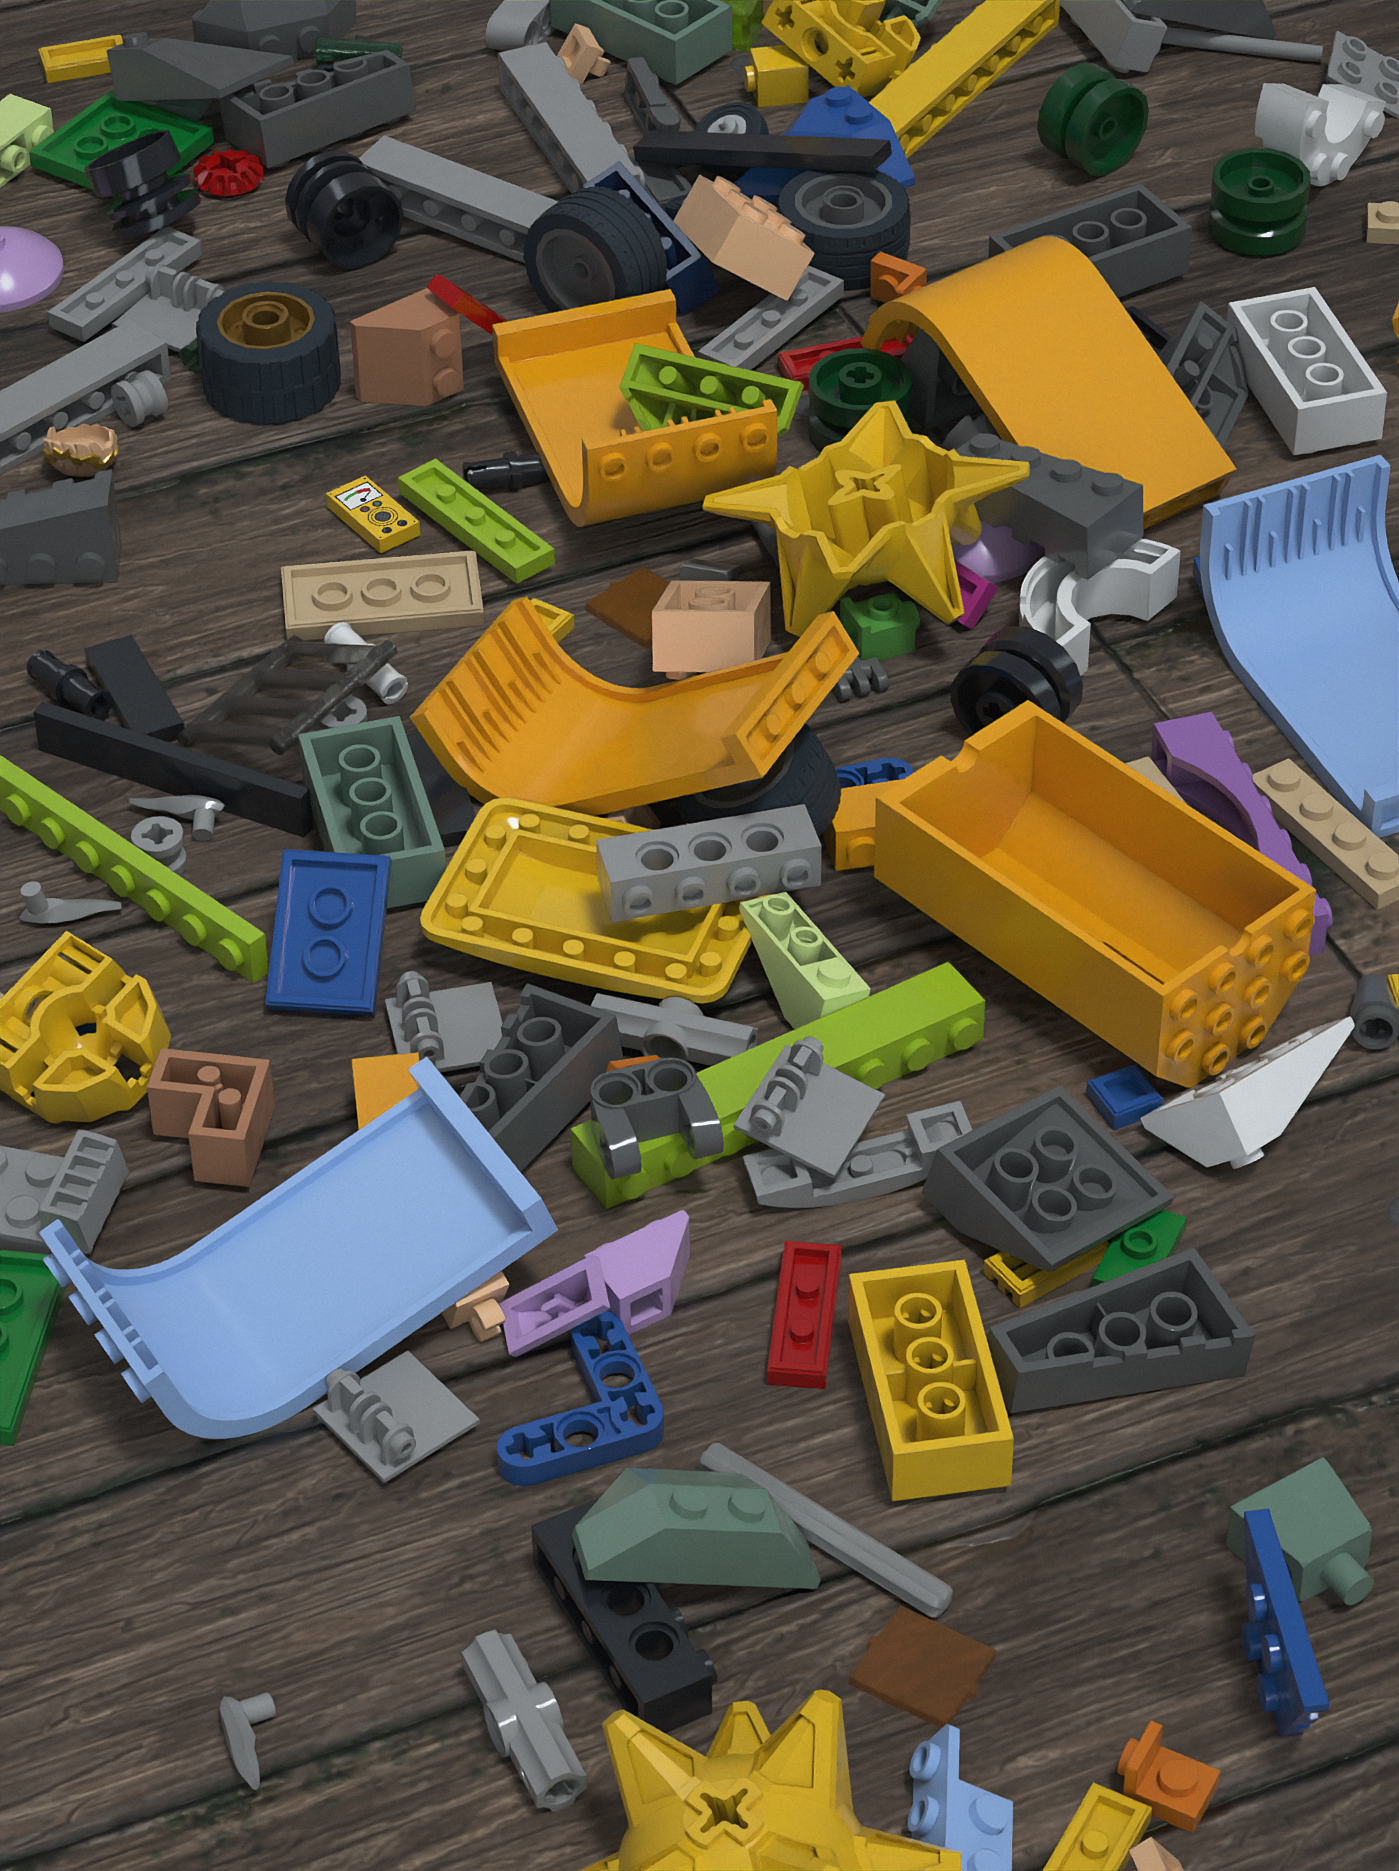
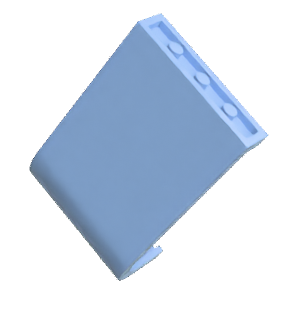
(1312, 623)
(315, 1268)

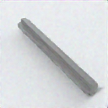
(840, 1538)

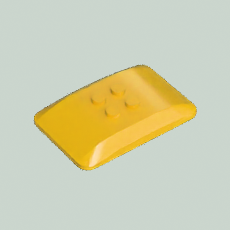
(532, 901)

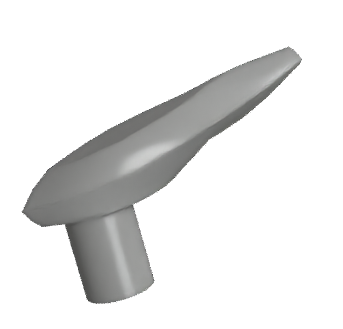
(194, 807)
(54, 910)
(240, 1738)

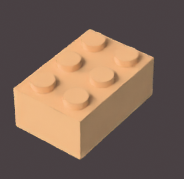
(744, 235)
(710, 626)

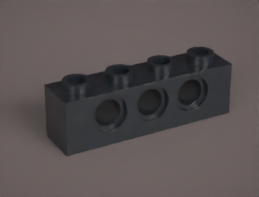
(627, 1632)

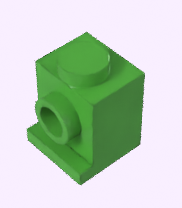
(880, 625)

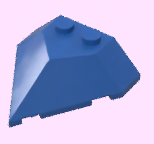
(837, 115)

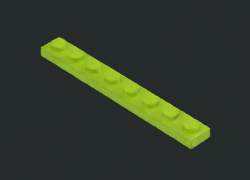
(133, 873)

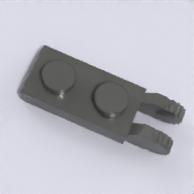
(646, 100)

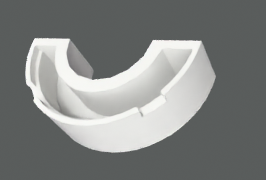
(1319, 130)
(1132, 584)

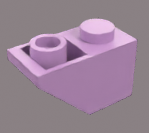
(646, 1270)

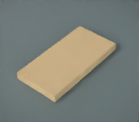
(383, 595)

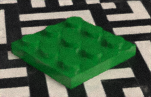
(109, 125)

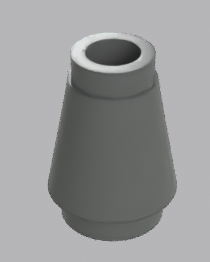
(1374, 1013)

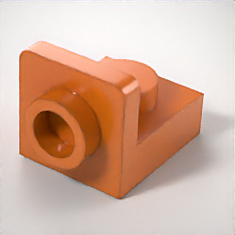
(894, 277)
(1166, 1780)

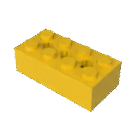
(930, 1380)

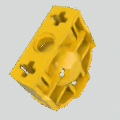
(854, 42)
(70, 1072)

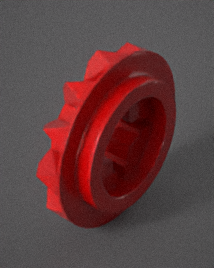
(217, 176)

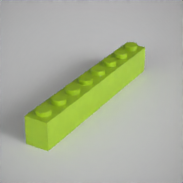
(867, 1040)

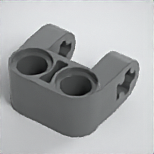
(649, 1104)

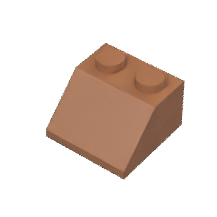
(408, 352)

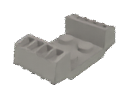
(51, 1187)

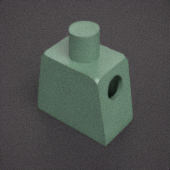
(1318, 1531)

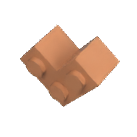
(218, 1105)

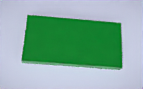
(27, 1316)

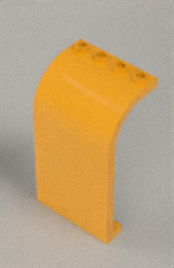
(1065, 370)
(566, 388)
(547, 732)

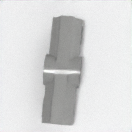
(677, 1030)
(524, 1720)

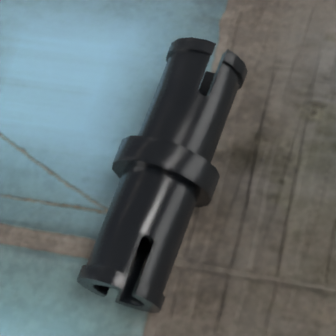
(506, 471)
(69, 684)

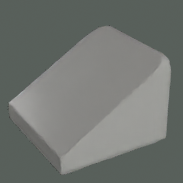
(707, 570)

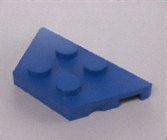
(1277, 1633)

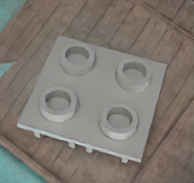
(1364, 70)
(171, 305)
(444, 1025)
(809, 1108)
(393, 1414)

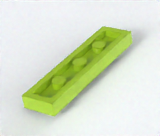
(476, 521)

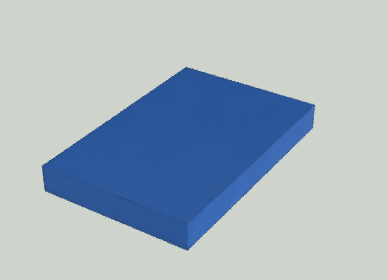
(328, 932)

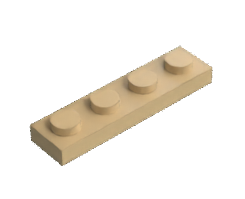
(1331, 832)

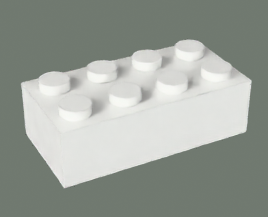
(1307, 371)

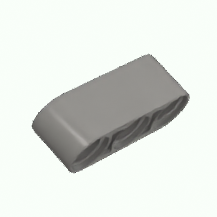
(519, 24)

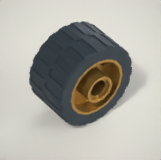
(268, 352)

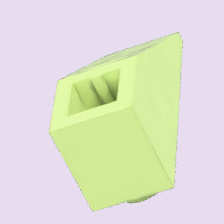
(21, 129)
(800, 961)

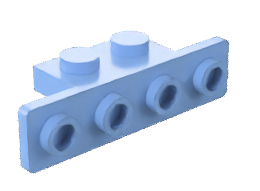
(956, 1812)

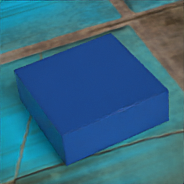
(1123, 1096)

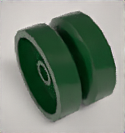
(1093, 119)
(1259, 201)
(848, 385)

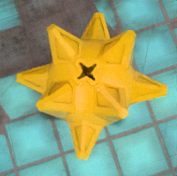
(871, 514)
(751, 1799)

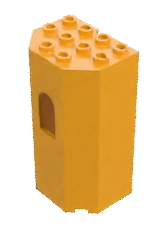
(1099, 892)

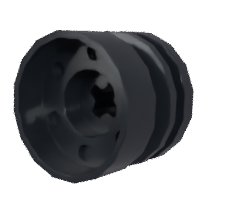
(146, 192)
(344, 209)

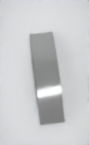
(869, 1170)

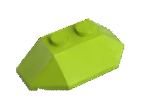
(676, 385)

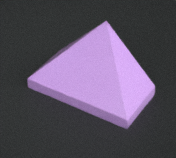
(554, 1305)

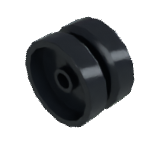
(1010, 670)

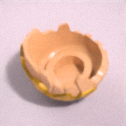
(81, 449)

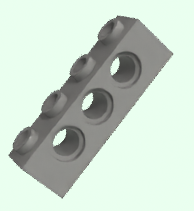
(708, 862)

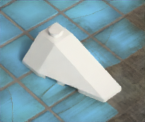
(1248, 1102)

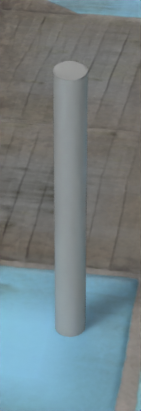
(1243, 45)

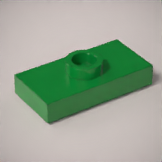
(1141, 1245)

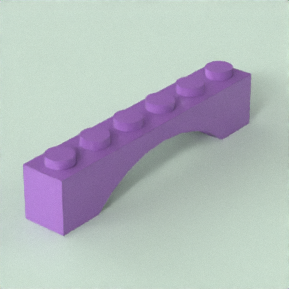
(1209, 775)

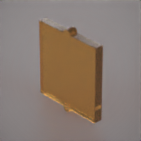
(630, 604)
(922, 1667)

